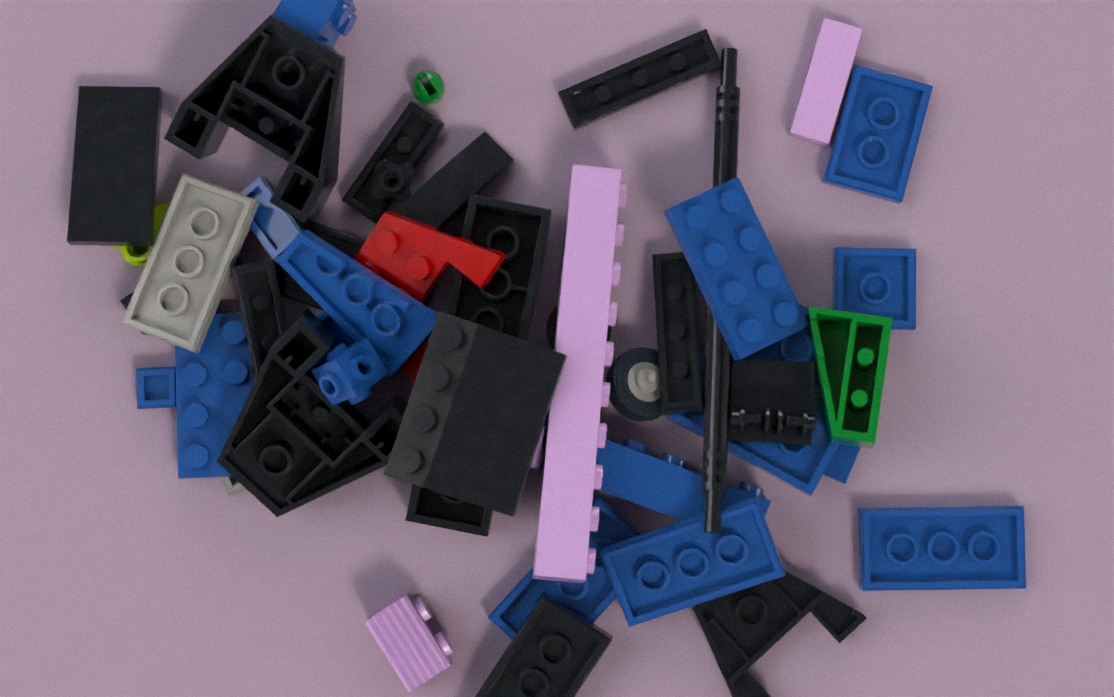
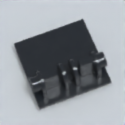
(771, 402)

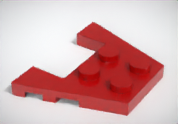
(415, 258)

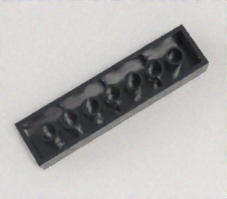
(501, 305)

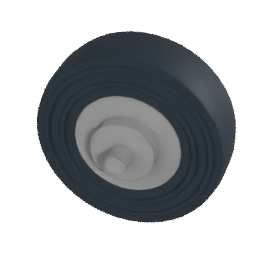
(636, 384)

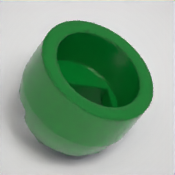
(421, 93)

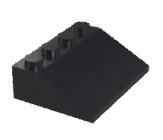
(475, 414)

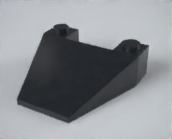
(282, 95)
(291, 438)

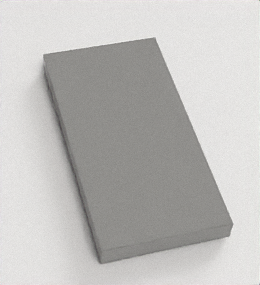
(190, 262)

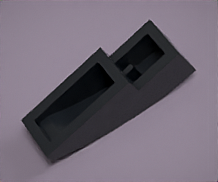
(449, 189)

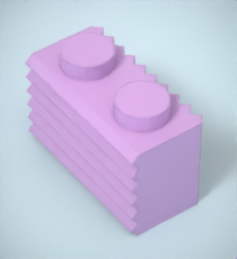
(410, 640)

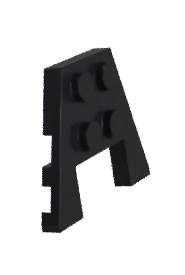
(754, 619)

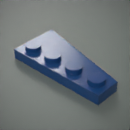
(359, 300)

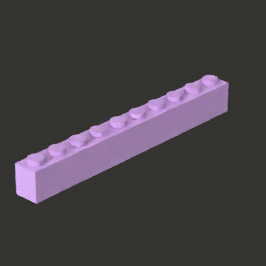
(574, 414)

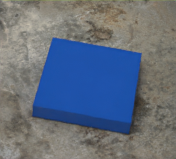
(876, 283)

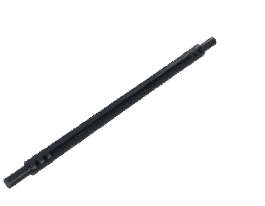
(718, 355)

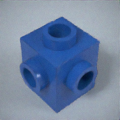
(349, 371)

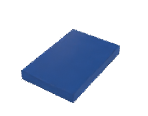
(877, 134)

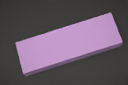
(825, 81)

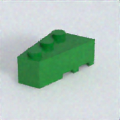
(851, 371)

